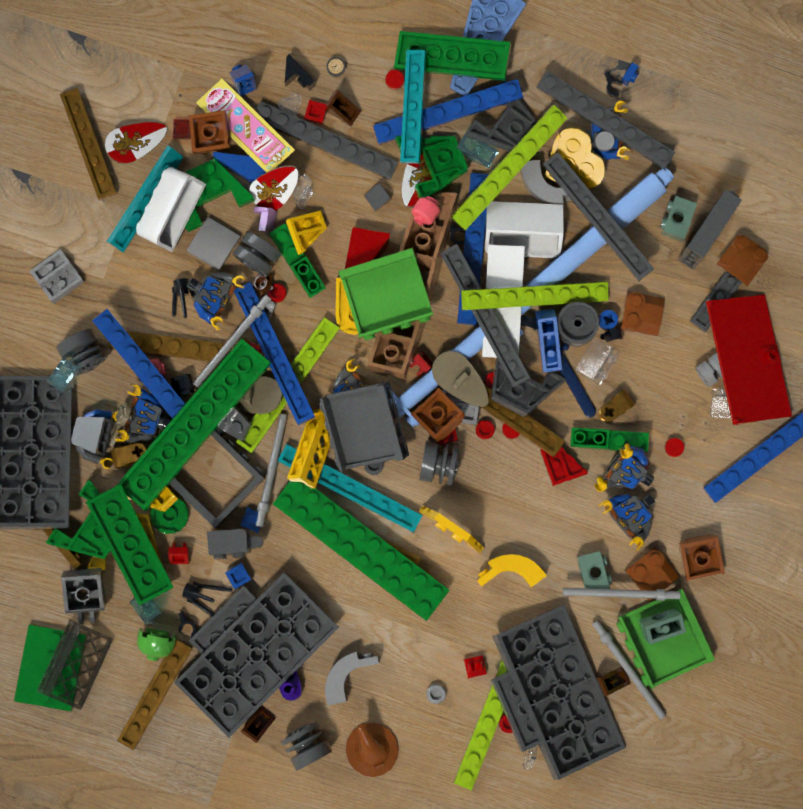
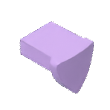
(267, 219)

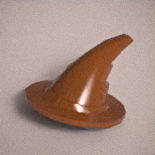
(372, 749)

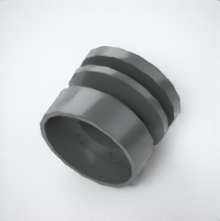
(81, 351)
(439, 463)
(306, 746)

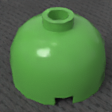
(155, 643)

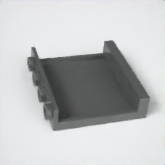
(364, 426)

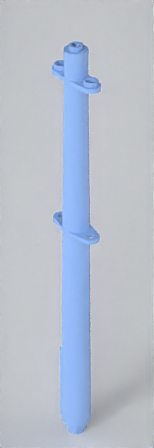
(623, 213)

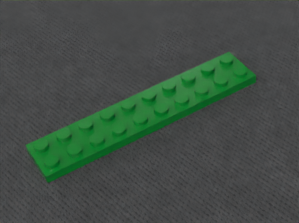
(194, 424)
(362, 548)

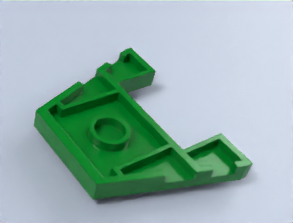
(442, 161)
(218, 183)
(88, 538)

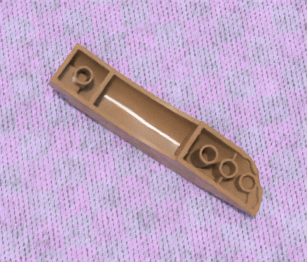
(395, 351)

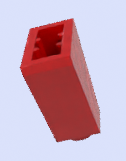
(365, 246)

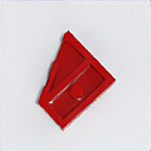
(562, 467)

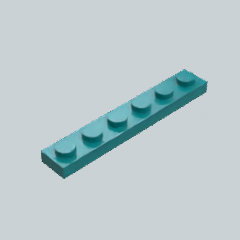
(413, 106)
(126, 226)

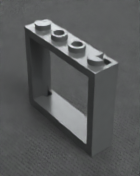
(710, 229)
(243, 460)

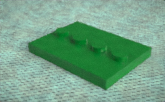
(37, 653)

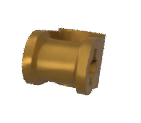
(618, 405)
(125, 455)

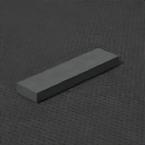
(723, 290)

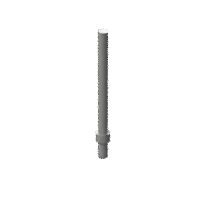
(256, 312)
(263, 507)
(659, 594)
(606, 638)

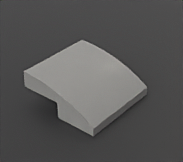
(213, 243)
(56, 276)

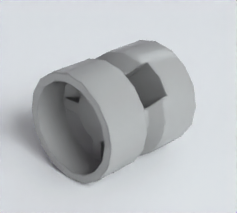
(709, 371)

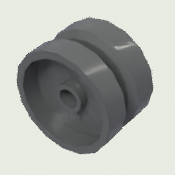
(255, 255)
(582, 314)

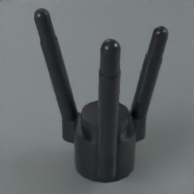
(181, 291)
(193, 593)

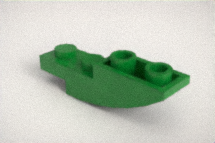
(298, 264)
(608, 440)

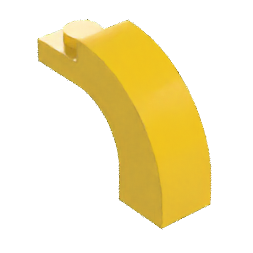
(515, 563)

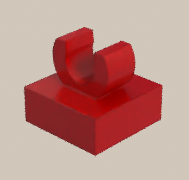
(423, 362)
(178, 555)
(475, 666)

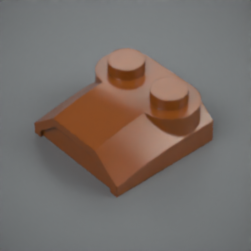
(209, 132)
(743, 259)
(642, 313)
(438, 415)
(701, 557)
(652, 572)

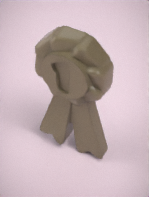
(121, 417)

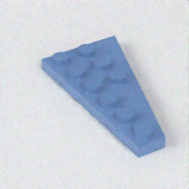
(487, 21)

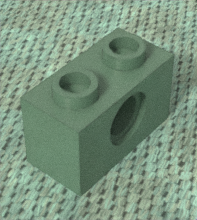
(683, 208)
(589, 561)
(662, 626)

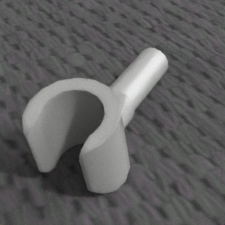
(270, 307)

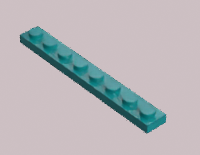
(359, 493)

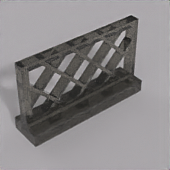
(59, 660)

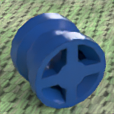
(606, 323)

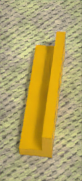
(307, 447)

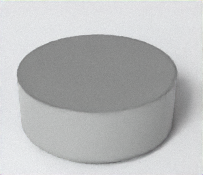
(604, 141)
(436, 694)

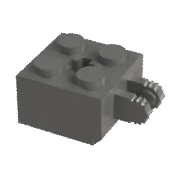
(231, 542)
(78, 602)

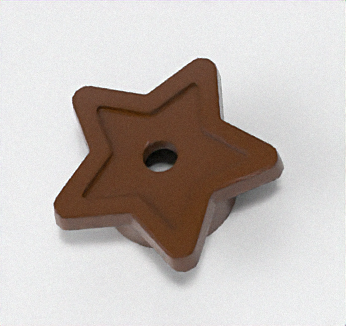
(259, 280)

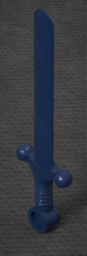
(575, 385)

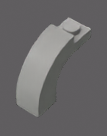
(538, 187)
(336, 679)

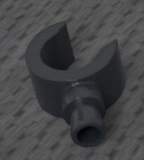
(610, 80)
(453, 229)
(528, 322)
(612, 335)
(184, 620)

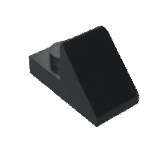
(294, 71)

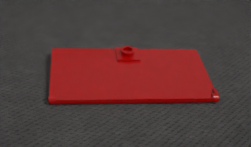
(748, 359)

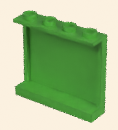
(386, 294)
(670, 656)

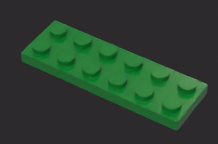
(456, 55)
(129, 544)

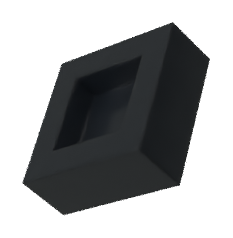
(183, 384)

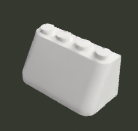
(170, 208)
(526, 224)

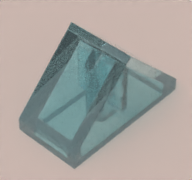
(477, 151)
(64, 376)
(148, 611)

